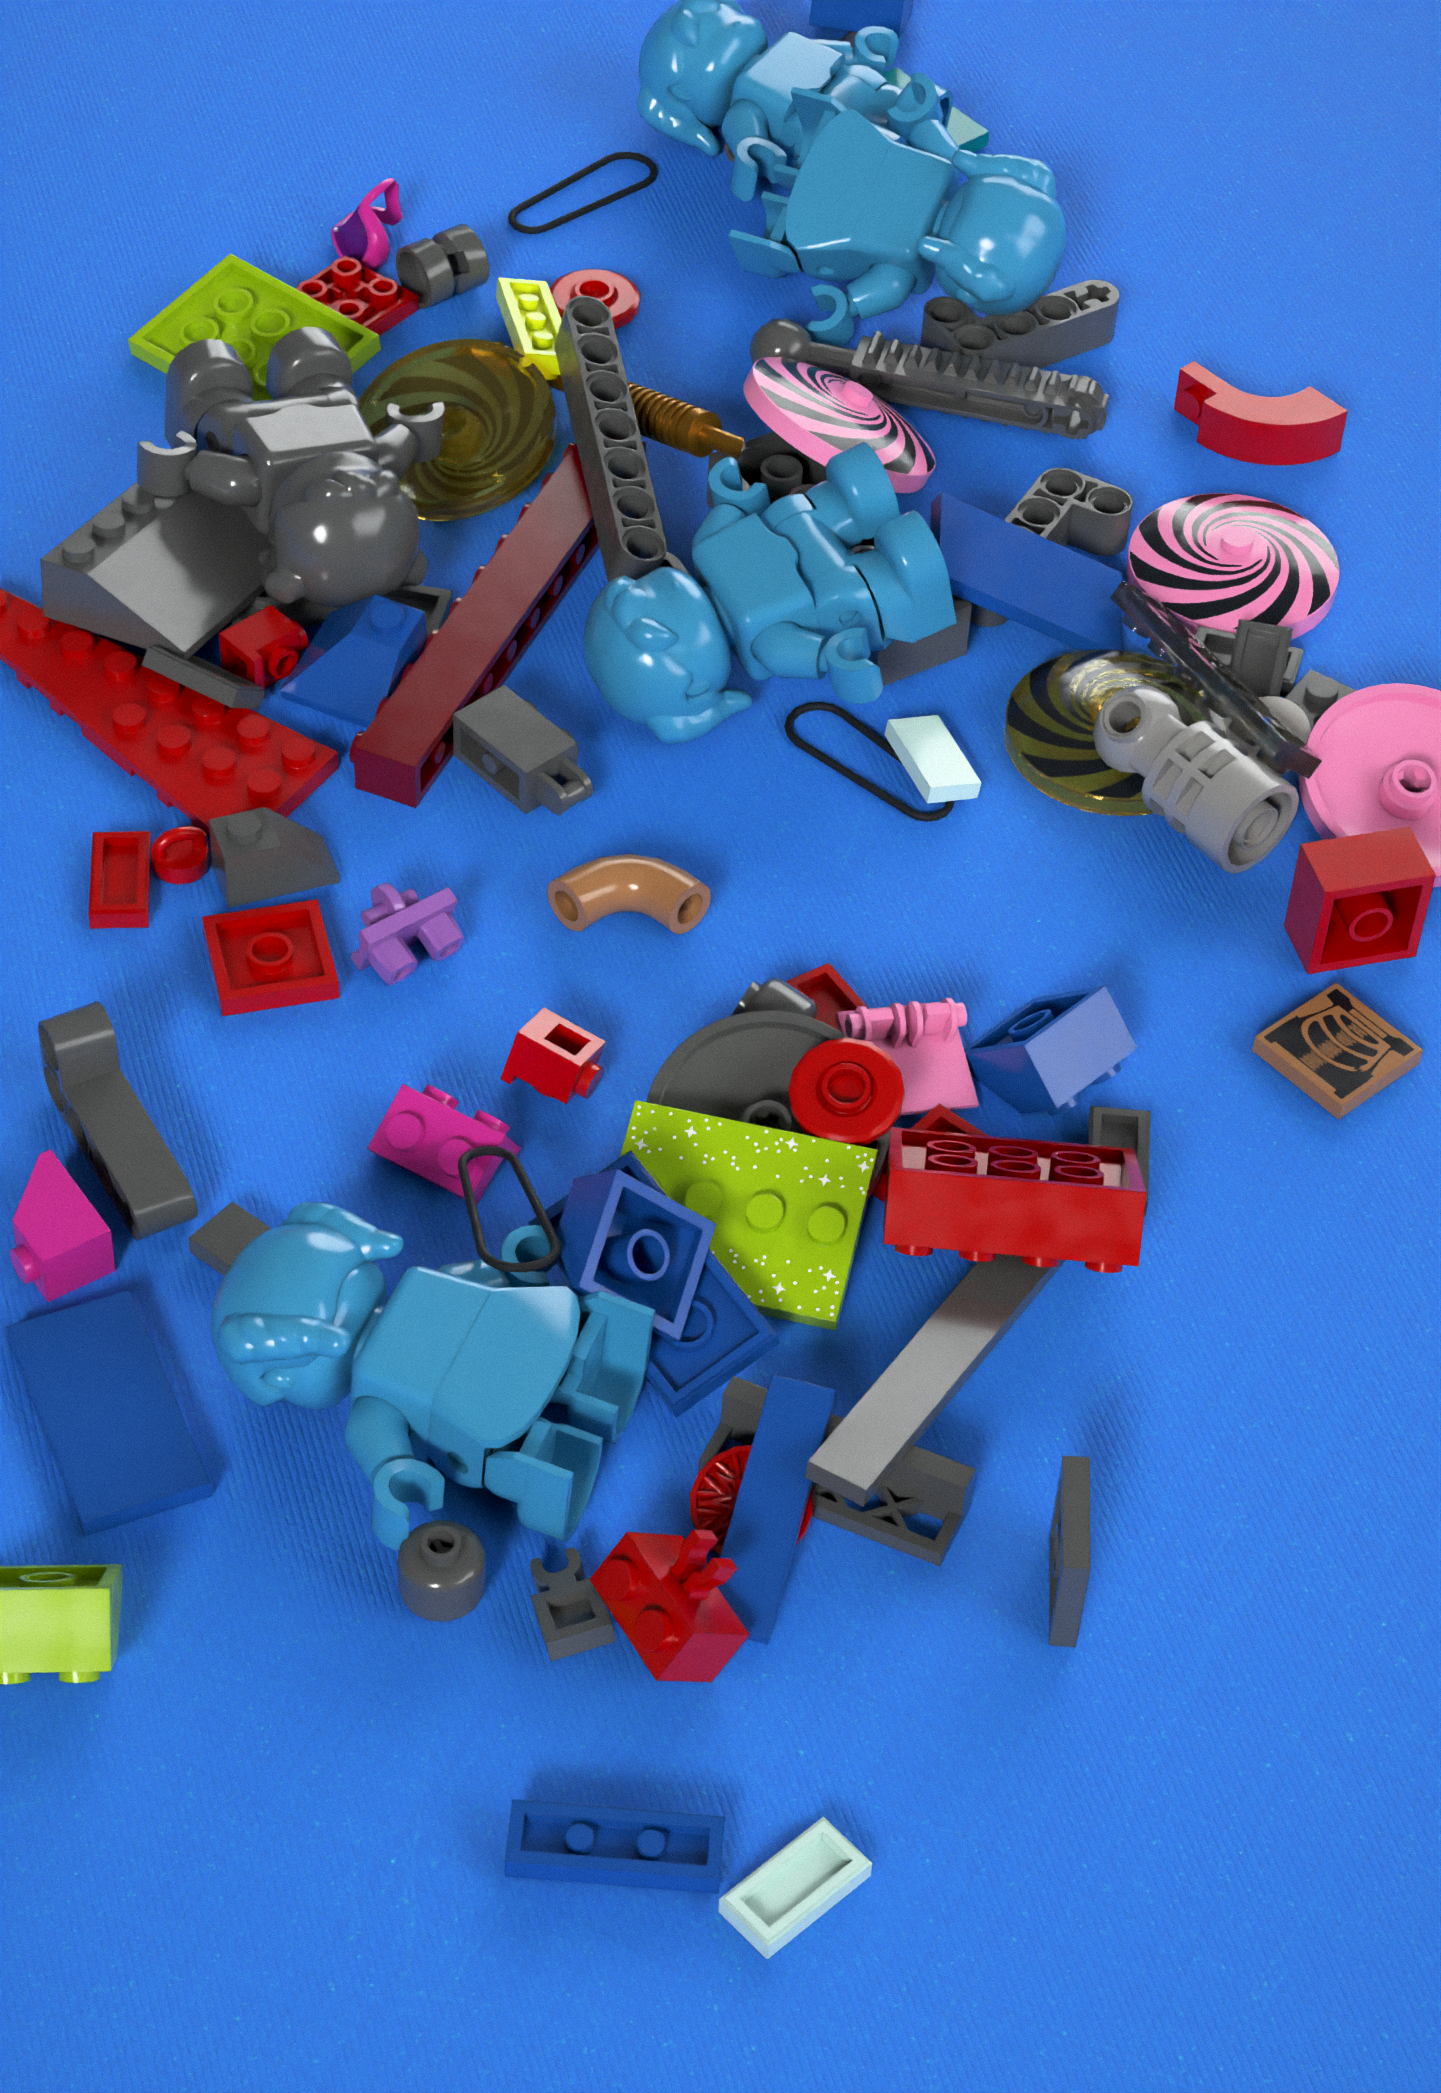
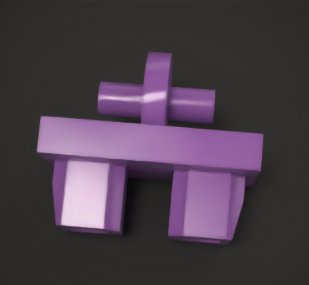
(400, 922)

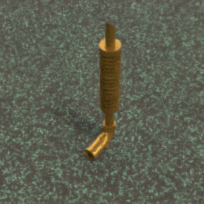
(676, 422)

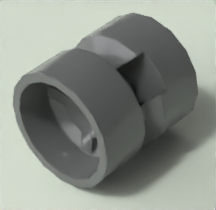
(443, 265)

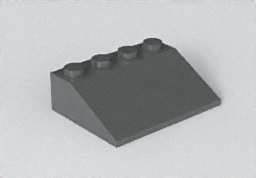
(156, 570)

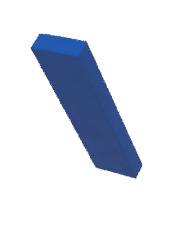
(773, 1500)

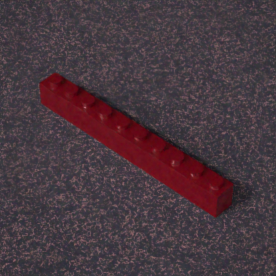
(480, 639)

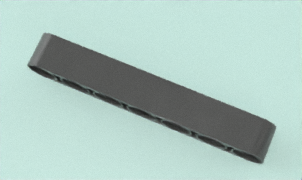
(609, 441)

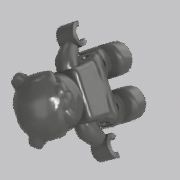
(297, 466)

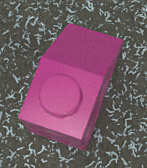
(59, 1233)

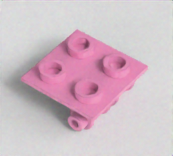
(924, 1047)

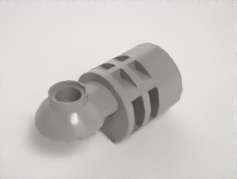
(1197, 778)

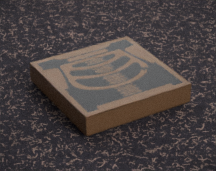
(1337, 1050)

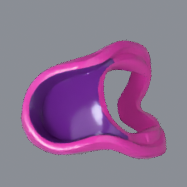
(361, 231)

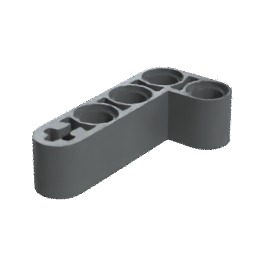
(1039, 336)
(1069, 511)
(111, 1122)

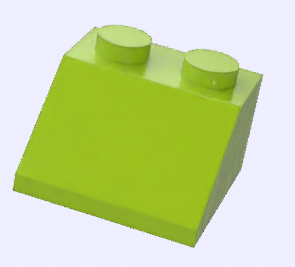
(59, 1621)

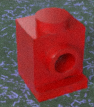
(263, 647)
(555, 1057)

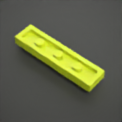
(531, 321)

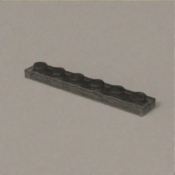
(1223, 689)

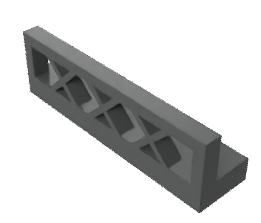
(918, 1484)

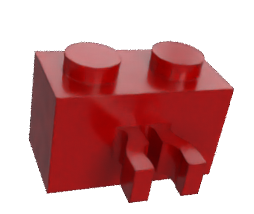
(672, 1603)

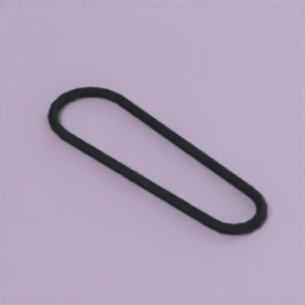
(588, 208)
(847, 772)
(532, 1197)

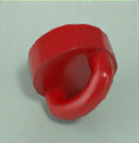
(180, 855)

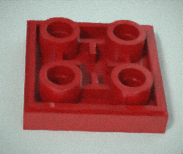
(361, 295)

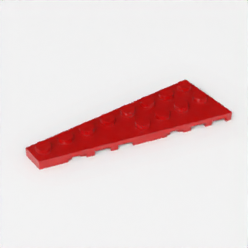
(177, 740)

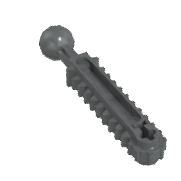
(948, 380)

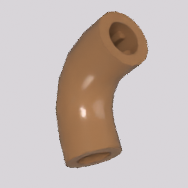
(629, 885)

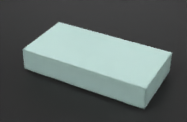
(932, 759)
(795, 1887)

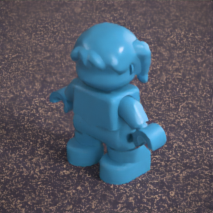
(714, 68)
(901, 217)
(774, 591)
(440, 1369)

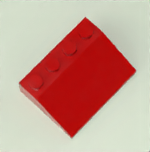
(1013, 1199)

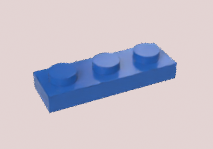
(614, 1846)

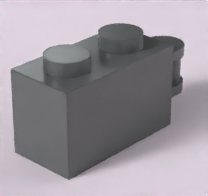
(520, 752)

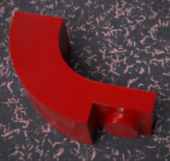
(1256, 427)

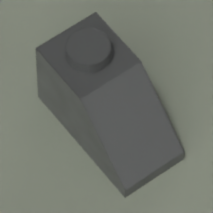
(267, 857)

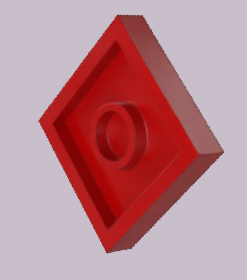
(270, 957)

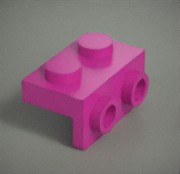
(430, 1136)

